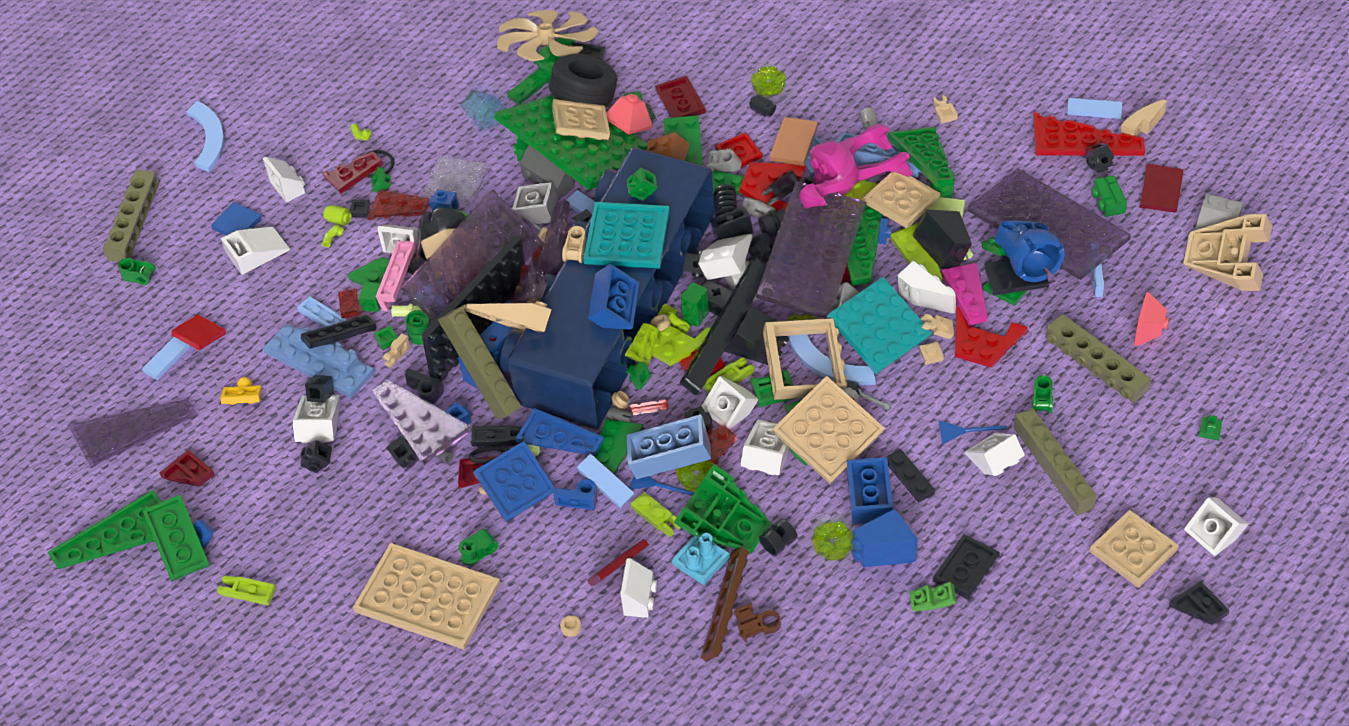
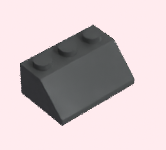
(541, 170)

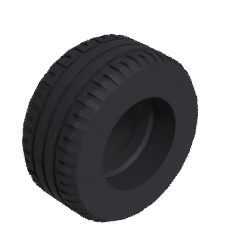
(583, 80)

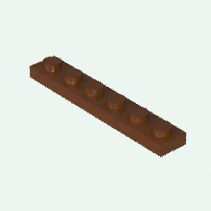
(725, 601)

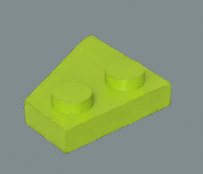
(643, 344)

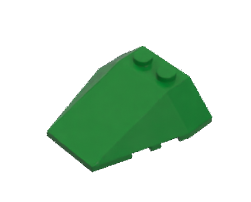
(723, 512)

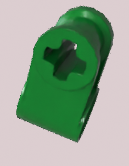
(135, 270)
(1042, 394)
(478, 545)

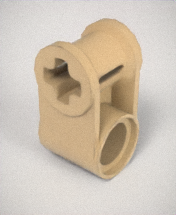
(575, 245)

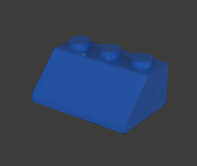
(613, 299)

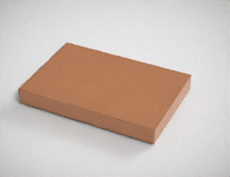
(794, 141)

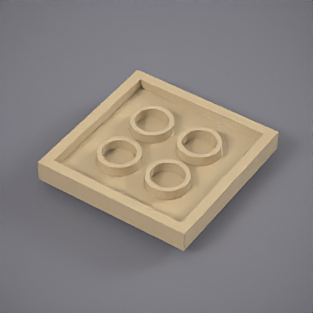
(580, 119)
(901, 198)
(1134, 548)

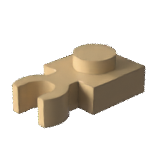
(944, 111)
(940, 325)
(398, 349)

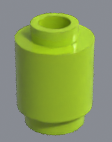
(337, 215)

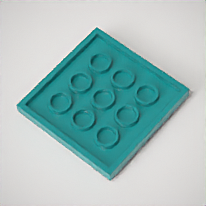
(627, 235)
(879, 325)

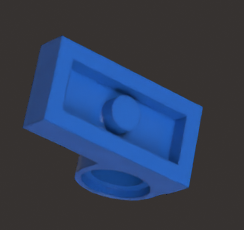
(577, 498)

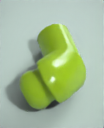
(360, 135)
(328, 237)
(678, 323)

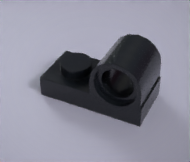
(429, 388)

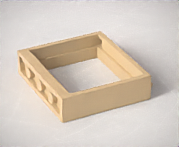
(801, 327)

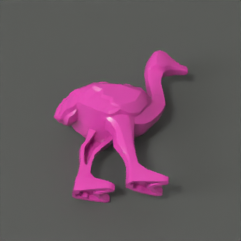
(837, 170)

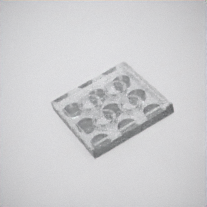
(457, 176)

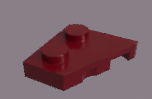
(187, 470)

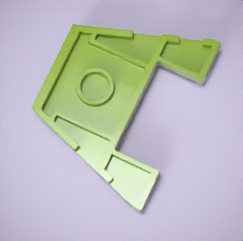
(673, 344)

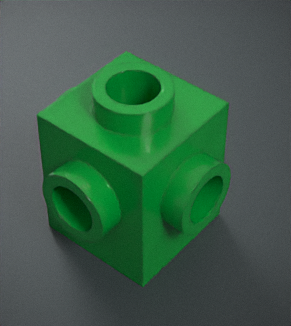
(641, 184)

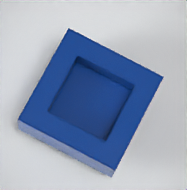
(884, 231)
(203, 532)

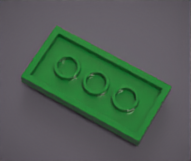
(176, 538)

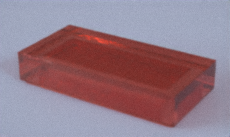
(349, 303)

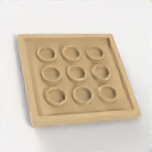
(828, 429)

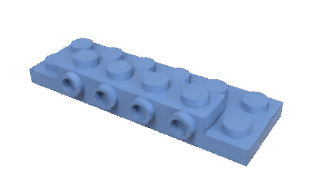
(873, 154)
(326, 360)

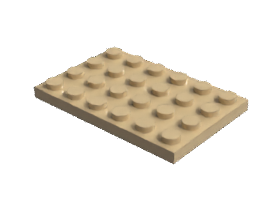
(427, 596)

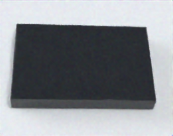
(1004, 279)
(966, 566)

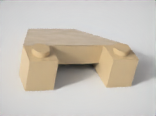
(1224, 249)
(514, 315)

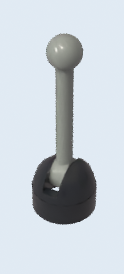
(886, 406)

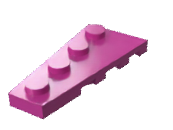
(968, 291)

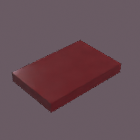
(680, 98)
(1161, 188)
(619, 561)

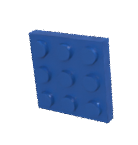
(514, 481)

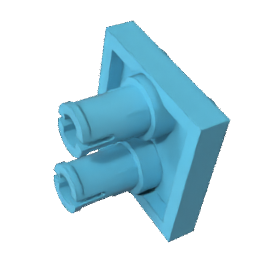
(700, 558)

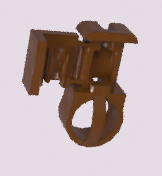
(753, 626)

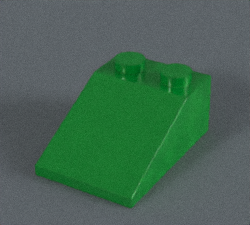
(689, 130)

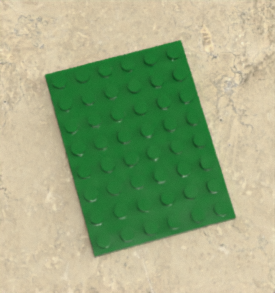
(579, 157)

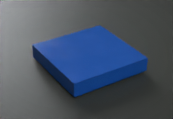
(236, 218)

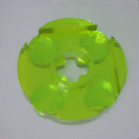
(762, 87)
(687, 478)
(832, 530)

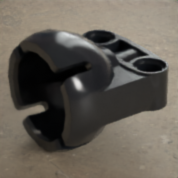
(441, 220)

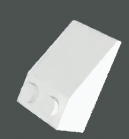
(725, 257)
(316, 420)
(764, 449)

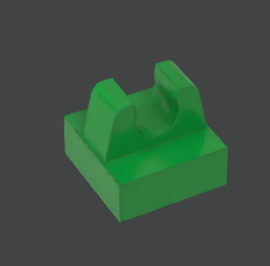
(380, 180)
(639, 374)
(1210, 428)

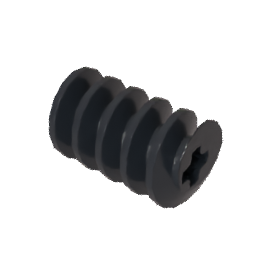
(724, 199)

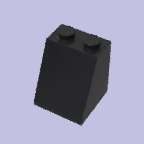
(943, 237)
(749, 338)

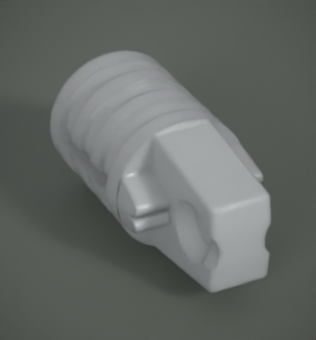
(868, 117)
(757, 207)

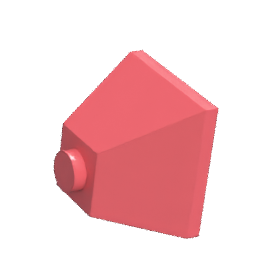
(629, 114)
(1151, 320)

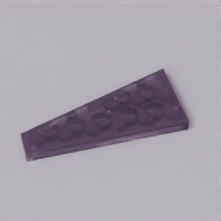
(421, 423)

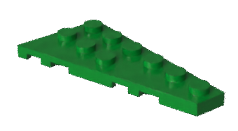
(924, 153)
(864, 249)
(110, 535)

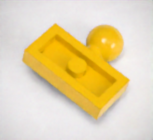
(242, 393)

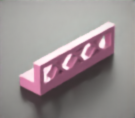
(395, 273)

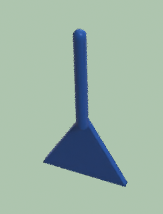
(950, 431)
(646, 482)

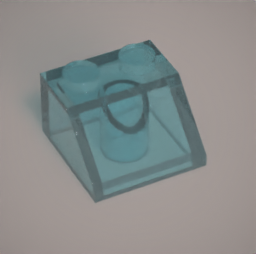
(482, 108)

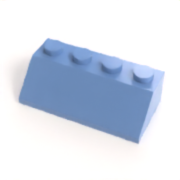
(668, 447)

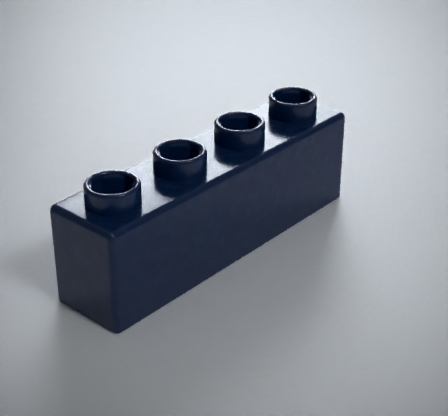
(575, 362)

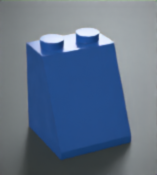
(884, 542)

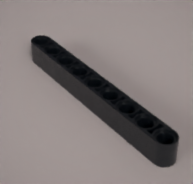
(724, 327)

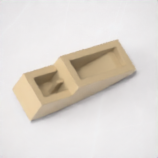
(1144, 119)

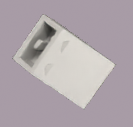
(253, 247)
(925, 290)

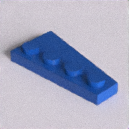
(554, 433)

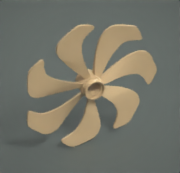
(543, 34)

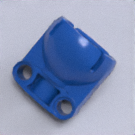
(1030, 249)

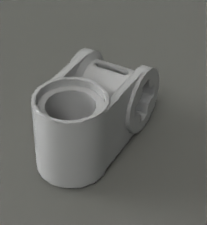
(723, 161)

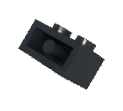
(732, 224)

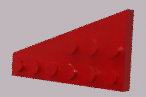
(1071, 138)

